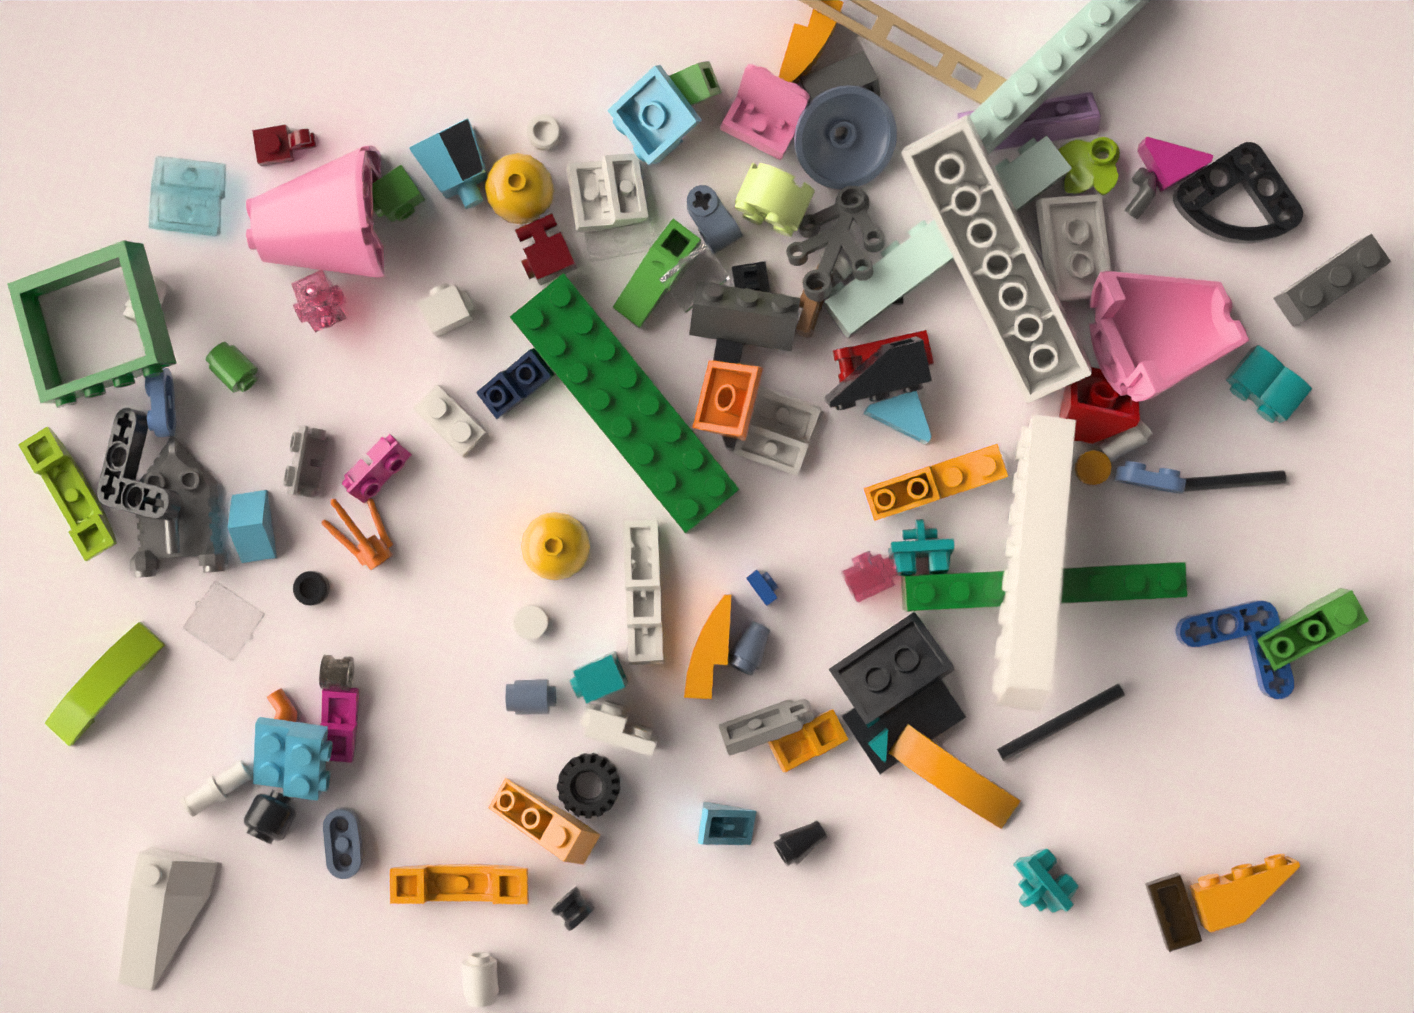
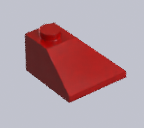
(1098, 408)

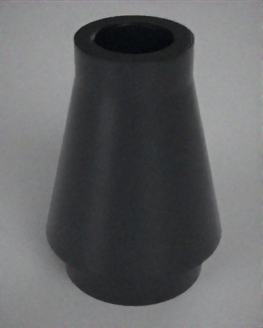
(798, 843)

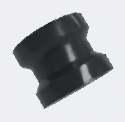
(572, 908)

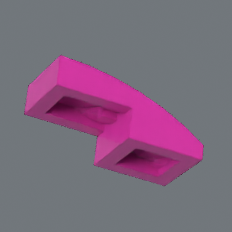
(341, 717)

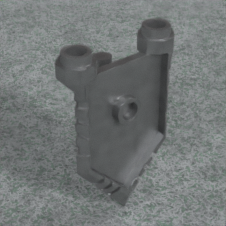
(196, 526)

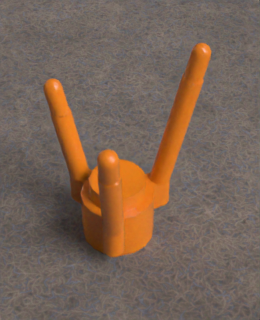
(372, 551)

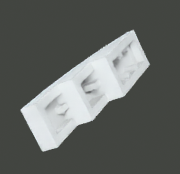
(643, 592)

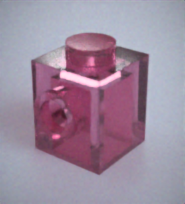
(868, 575)

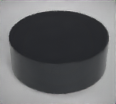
(311, 588)

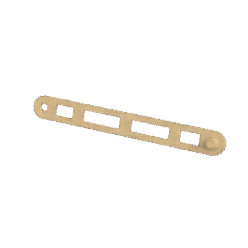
(886, 20)

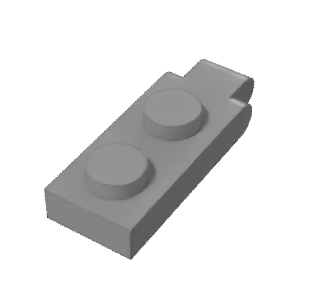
(765, 725)

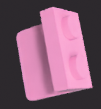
(765, 111)

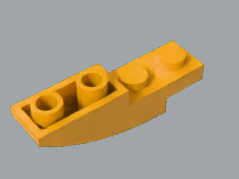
(936, 482)

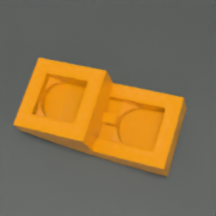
(812, 740)

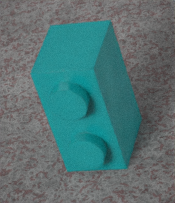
(598, 678)

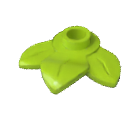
(1089, 170)

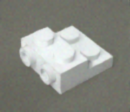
(608, 725)

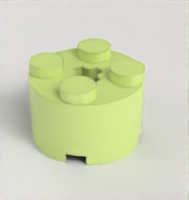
(773, 198)

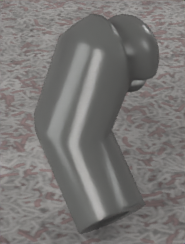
(1146, 192)

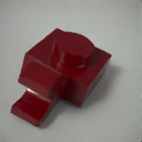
(277, 144)

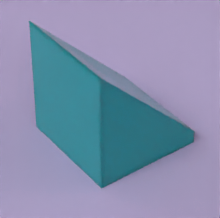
(879, 744)

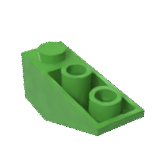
(644, 288)
(1312, 627)

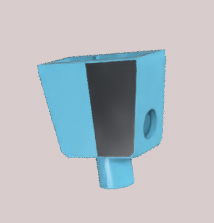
(454, 162)

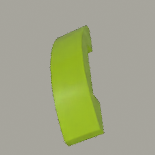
(71, 492)
(103, 682)

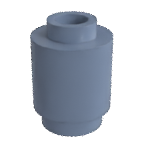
(530, 697)

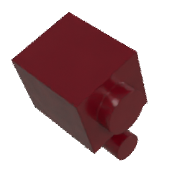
(548, 255)

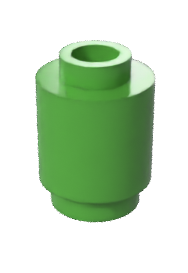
(232, 367)

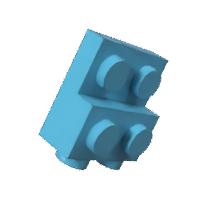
(654, 116)
(292, 757)

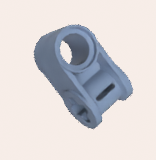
(714, 224)

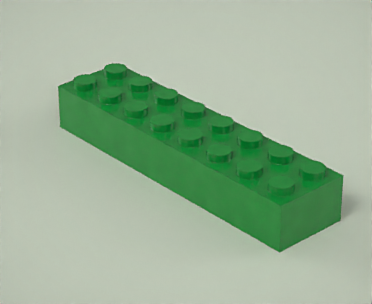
(624, 403)

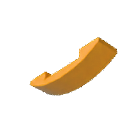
(954, 777)
(459, 883)

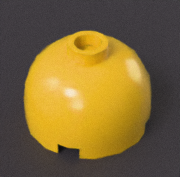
(519, 188)
(555, 546)

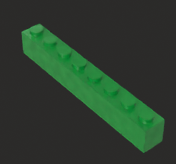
(1077, 586)

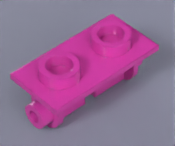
(365, 480)

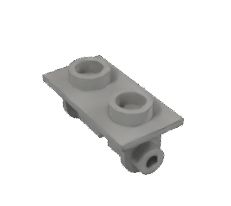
(305, 448)

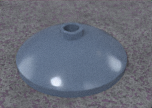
(856, 154)

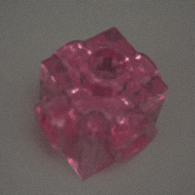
(318, 301)

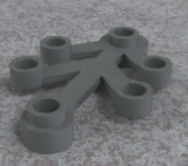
(836, 239)

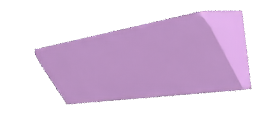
(1056, 118)

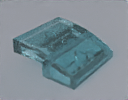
(187, 196)

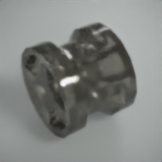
(336, 672)

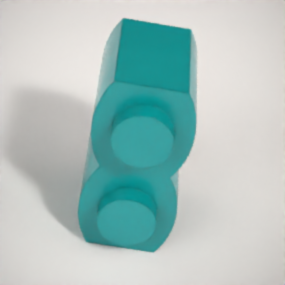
(1268, 385)

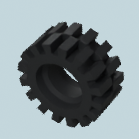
(583, 806)

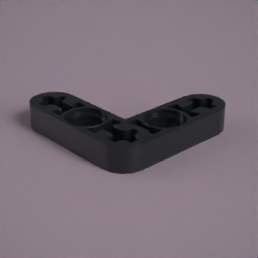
(126, 484)

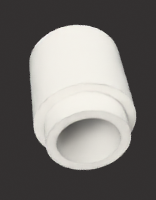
(480, 979)

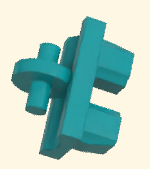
(905, 552)
(1040, 887)

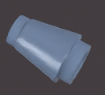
(749, 649)

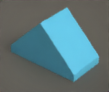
(903, 415)
(252, 526)
(725, 825)

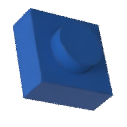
(763, 585)

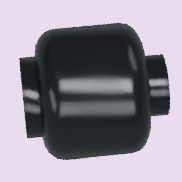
(269, 817)

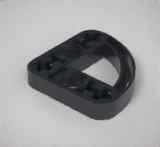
(1240, 173)

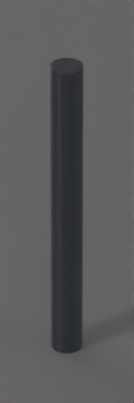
(1060, 722)

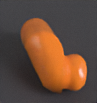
(282, 706)

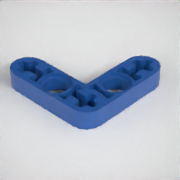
(1253, 632)

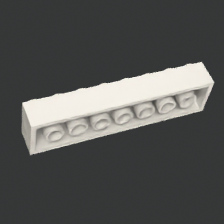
(997, 259)
(1034, 564)

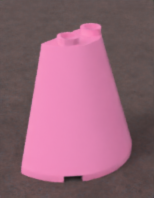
(322, 218)
(1159, 330)

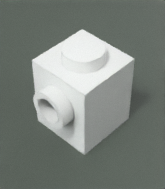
(446, 309)

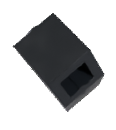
(888, 369)

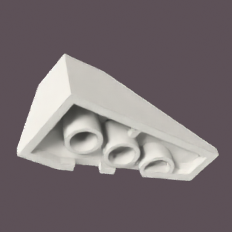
(161, 909)

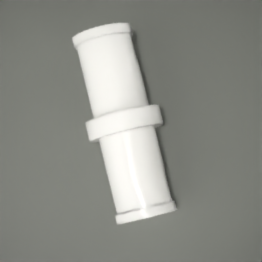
(217, 788)

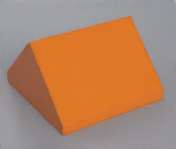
(727, 399)

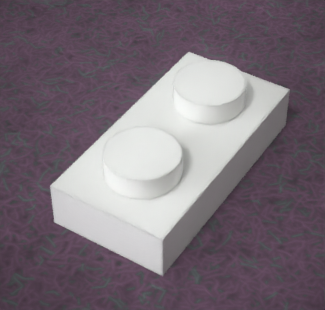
(450, 420)

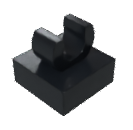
(751, 276)

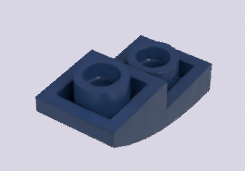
(515, 383)

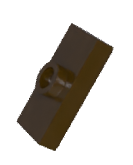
(1173, 912)

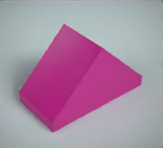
(1171, 161)

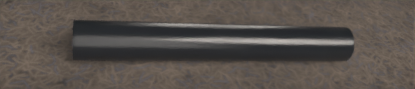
(1235, 480)

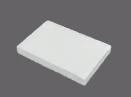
(1073, 243)

